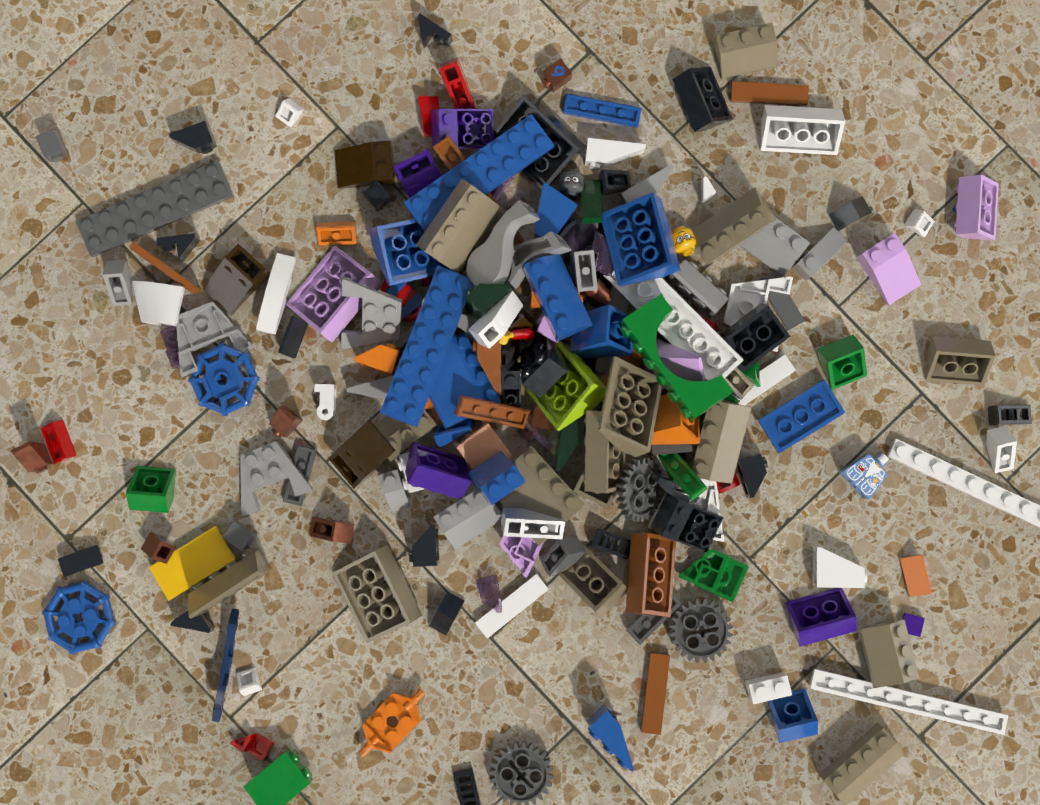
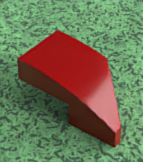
(254, 744)

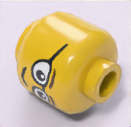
(684, 240)

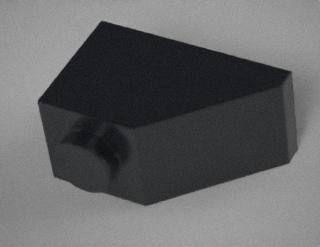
(195, 137)
(752, 472)

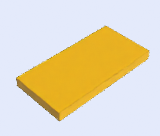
(193, 563)

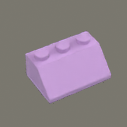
(976, 208)

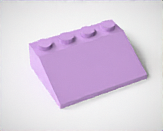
(320, 296)

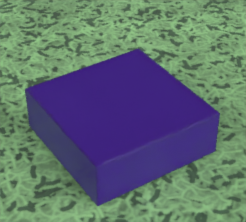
(914, 624)

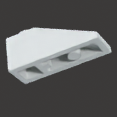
(608, 152)

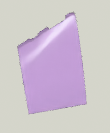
(521, 552)

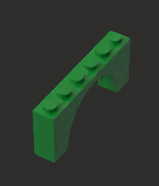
(691, 396)

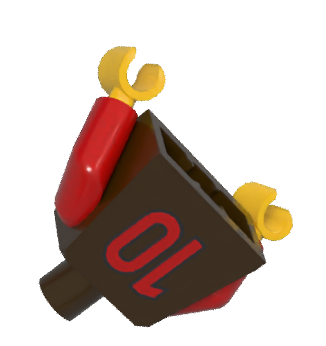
(521, 328)

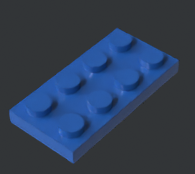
(801, 416)

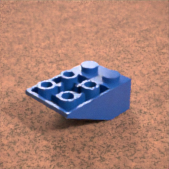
(606, 727)

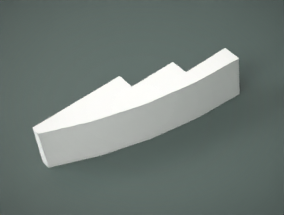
(276, 293)

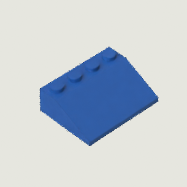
(640, 240)
(398, 253)
(459, 376)

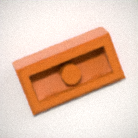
(336, 233)
(915, 575)

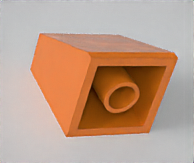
(672, 426)

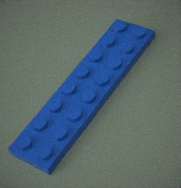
(483, 169)
(426, 347)

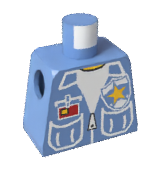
(866, 474)

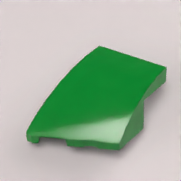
(717, 574)

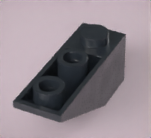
(511, 386)

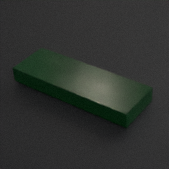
(591, 202)

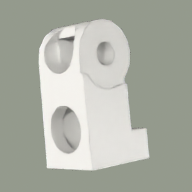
(327, 406)

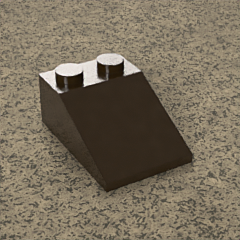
(365, 164)

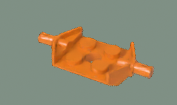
(380, 733)

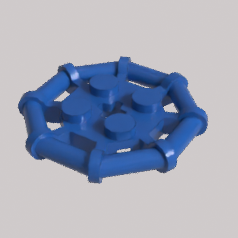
(234, 383)
(67, 618)

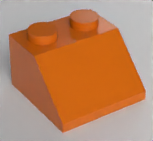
(381, 358)

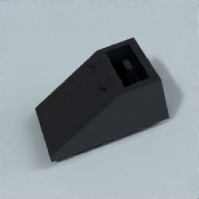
(541, 365)
(686, 523)

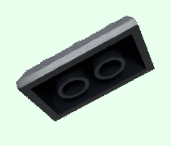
(702, 98)
(755, 335)

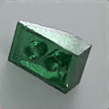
(568, 440)

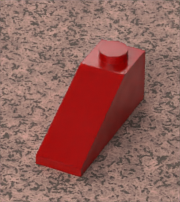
(457, 84)

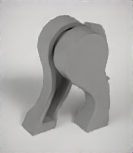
(502, 262)

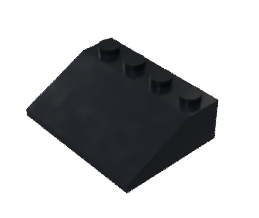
(566, 144)

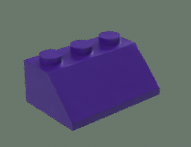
(437, 471)
(821, 616)

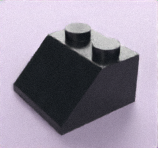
(426, 549)

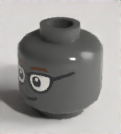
(571, 183)

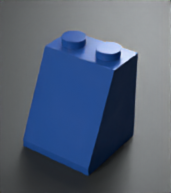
(554, 211)
(604, 337)
(496, 478)

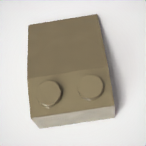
(594, 583)

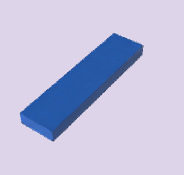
(602, 110)

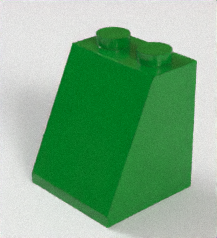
(279, 780)

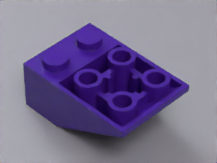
(464, 126)
(417, 172)

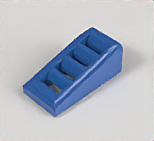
(445, 436)

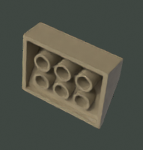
(460, 226)
(630, 408)
(542, 491)
(226, 583)
(377, 594)

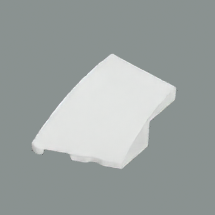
(158, 302)

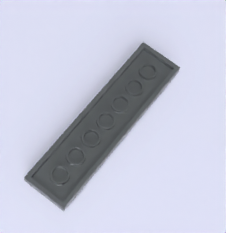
(154, 208)

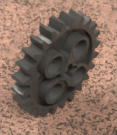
(638, 490)
(702, 648)
(507, 785)

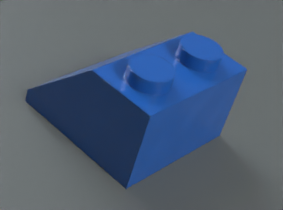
(793, 716)

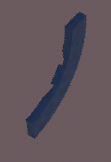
(226, 665)

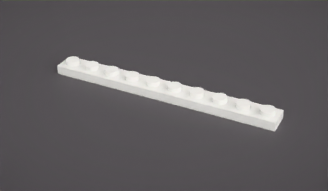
(965, 482)
(909, 701)

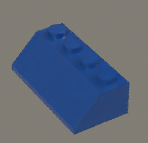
(557, 296)

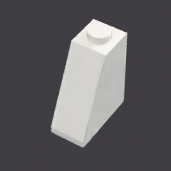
(835, 571)

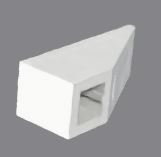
(496, 321)

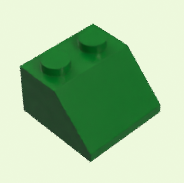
(843, 361)
(151, 489)

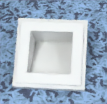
(289, 112)
(707, 190)
(919, 222)
(248, 681)

